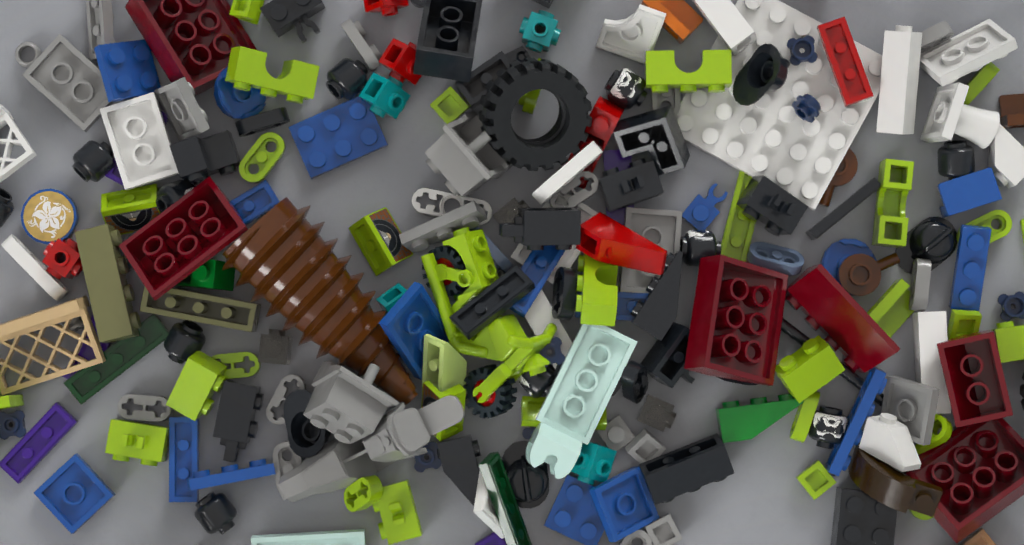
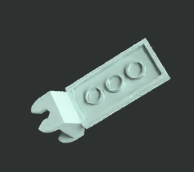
(578, 397)

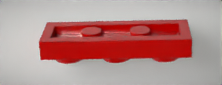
(844, 61)

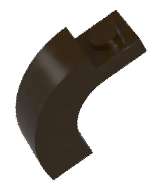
(891, 486)

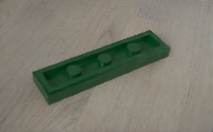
(118, 359)
(504, 500)

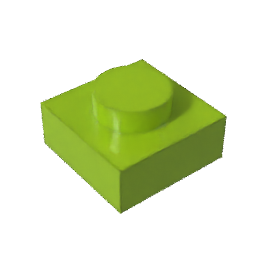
(449, 105)
(963, 323)
(815, 479)

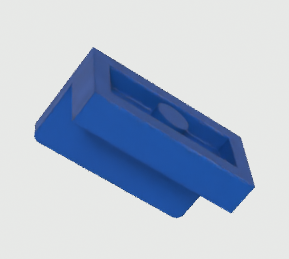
(968, 192)

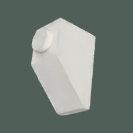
(1006, 158)
(890, 442)

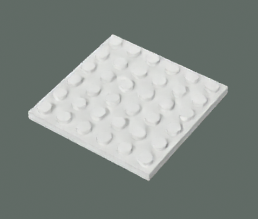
(769, 134)

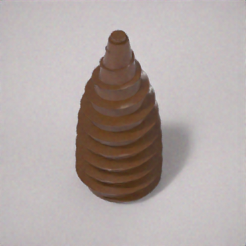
(316, 294)

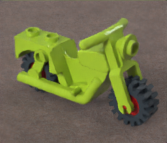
(463, 271)

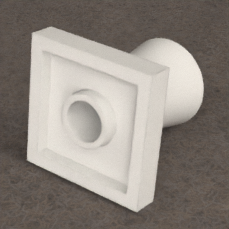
(951, 116)

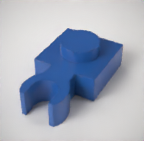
(702, 211)

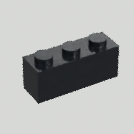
(686, 469)

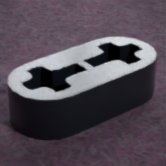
(262, 122)
(564, 293)
(634, 381)

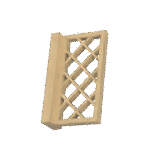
(40, 321)

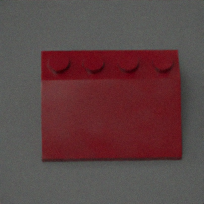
(189, 37)
(183, 237)
(840, 319)
(736, 320)
(977, 472)

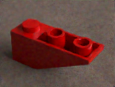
(604, 120)
(620, 246)

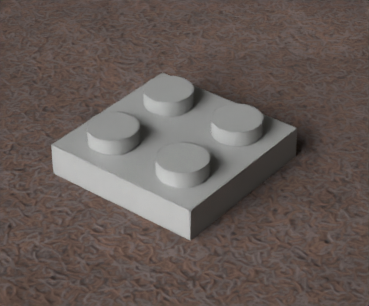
(182, 109)
(912, 405)

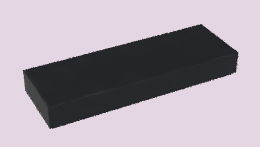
(843, 209)
(492, 302)

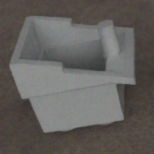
(465, 156)
(347, 403)

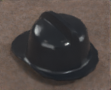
(761, 74)
(930, 240)
(303, 436)
(528, 483)

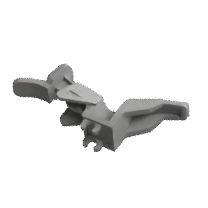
(396, 438)

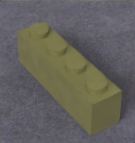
(107, 283)
(203, 309)

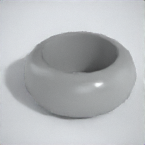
(21, 47)

